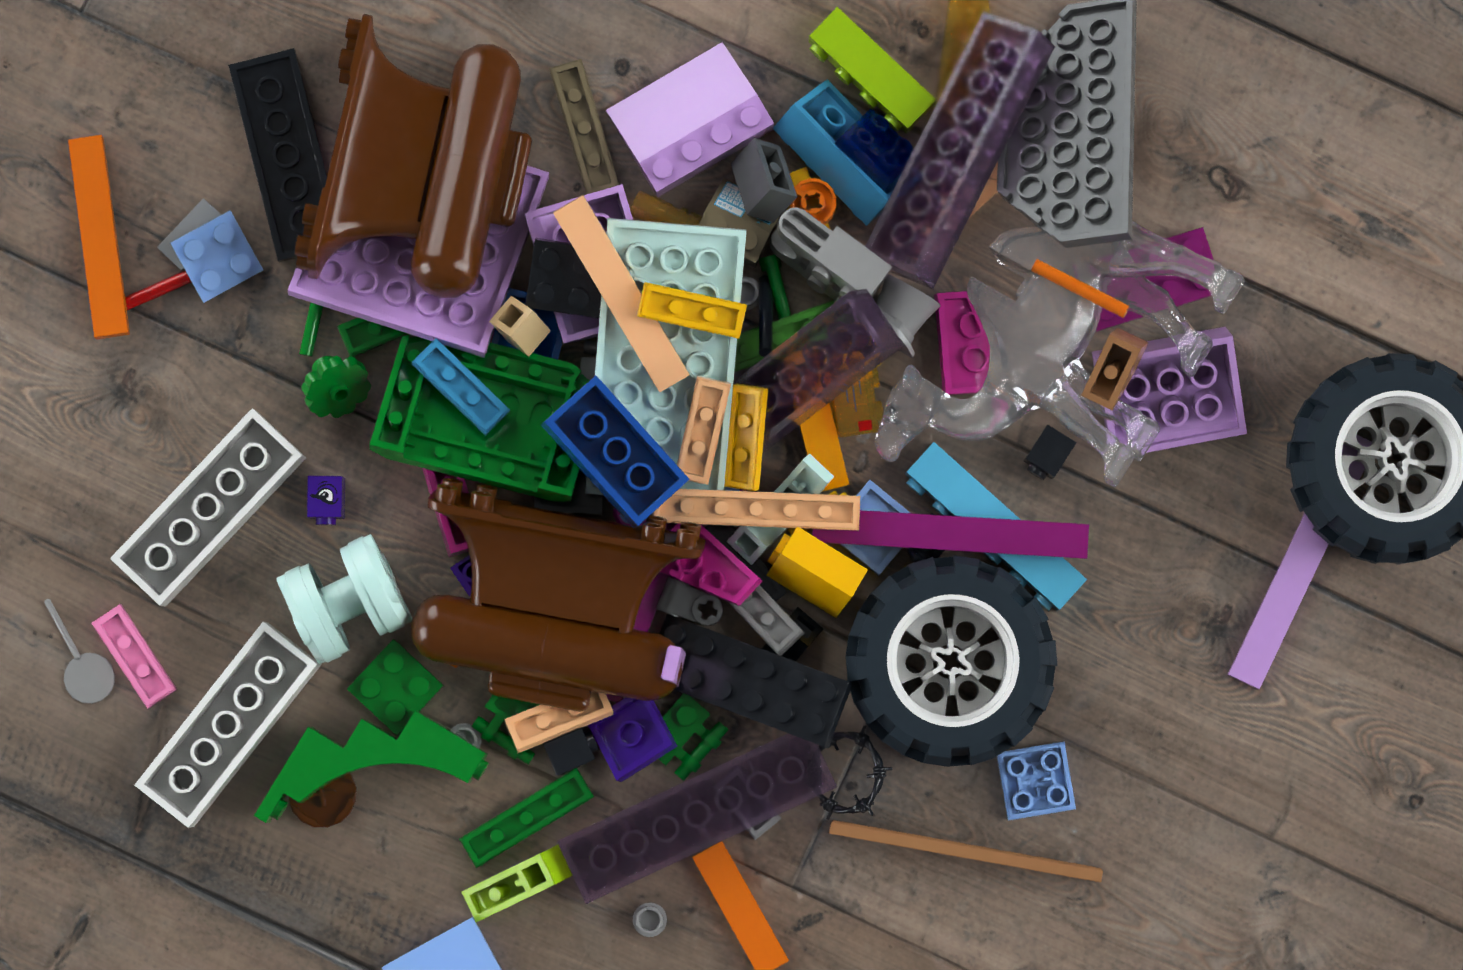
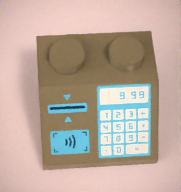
(728, 211)

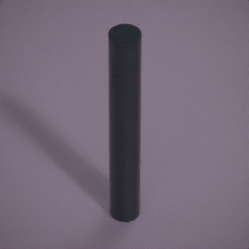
(765, 317)

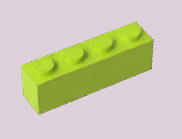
(871, 70)

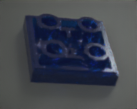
(876, 148)

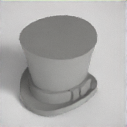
(905, 309)

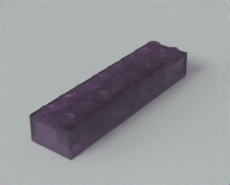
(959, 148)
(695, 815)

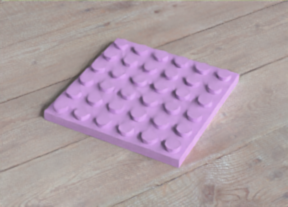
(377, 285)

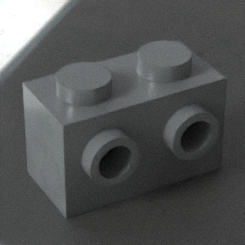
(763, 180)

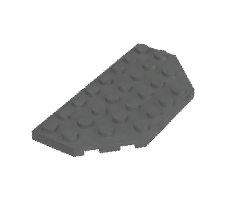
(1075, 138)

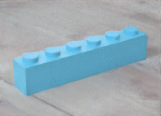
(962, 495)

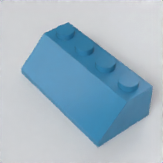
(811, 131)

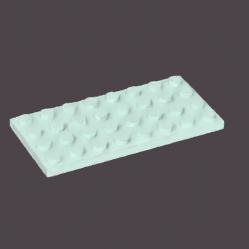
(690, 260)

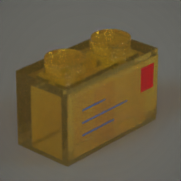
(857, 409)

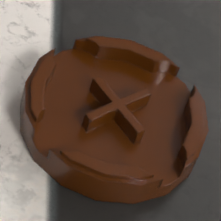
(329, 804)

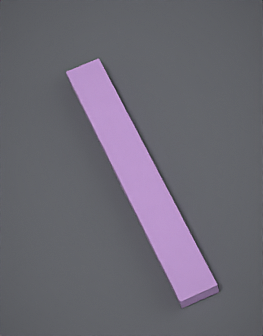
(1284, 595)

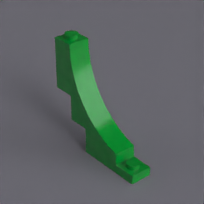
(321, 760)

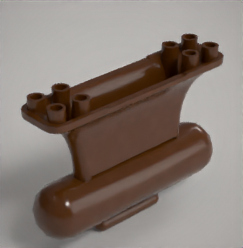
(420, 162)
(552, 601)

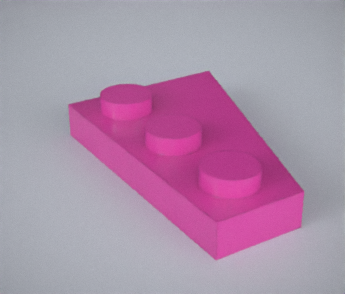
(962, 344)
(715, 571)

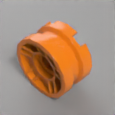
(822, 192)

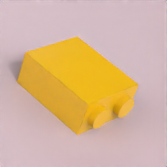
(815, 571)

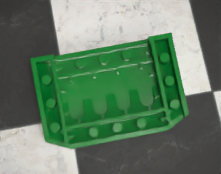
(518, 455)

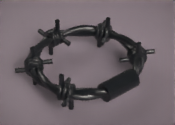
(864, 804)

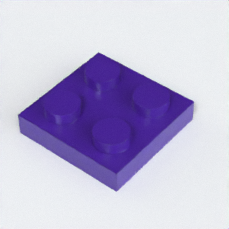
(632, 737)

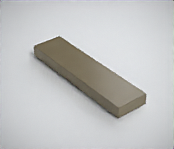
(584, 126)

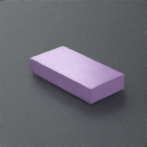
(672, 664)

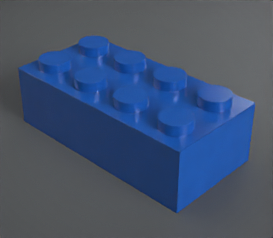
(615, 452)

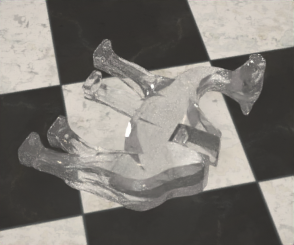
(1045, 333)

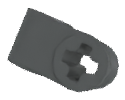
(683, 602)

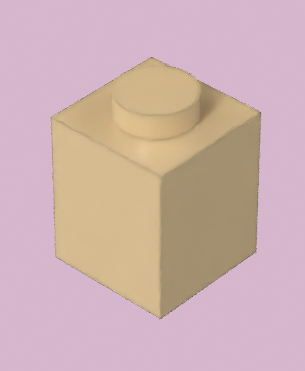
(520, 326)

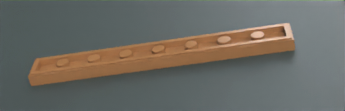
(966, 850)

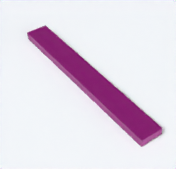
(964, 534)

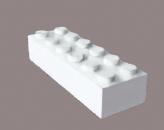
(208, 508)
(227, 725)

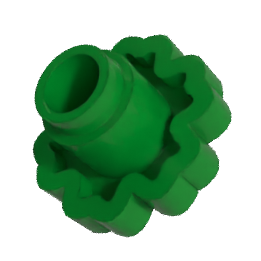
(335, 386)

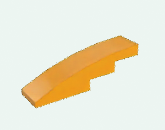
(822, 443)

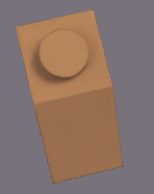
(1114, 368)

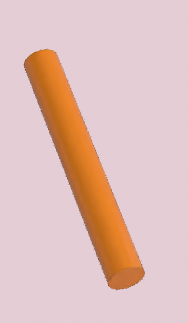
(1080, 288)

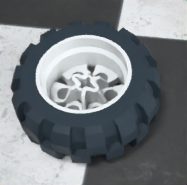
(1321, 476)
(1021, 660)

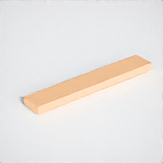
(620, 292)
(762, 509)

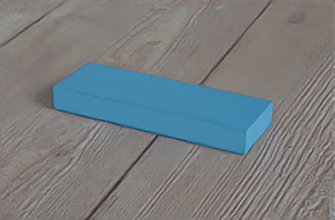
(460, 386)

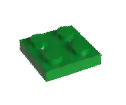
(395, 686)

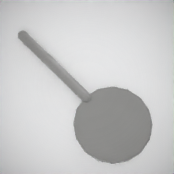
(88, 675)

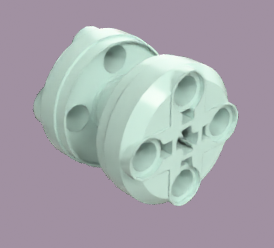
(322, 609)

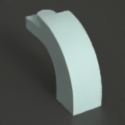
(806, 478)

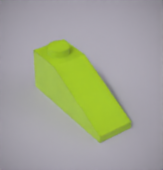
(517, 883)

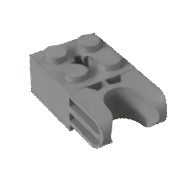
(826, 258)

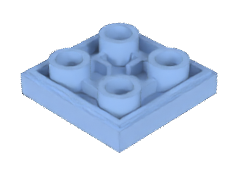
(1036, 780)

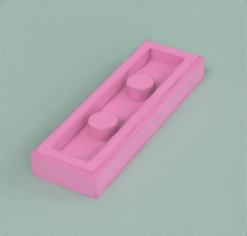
(134, 656)

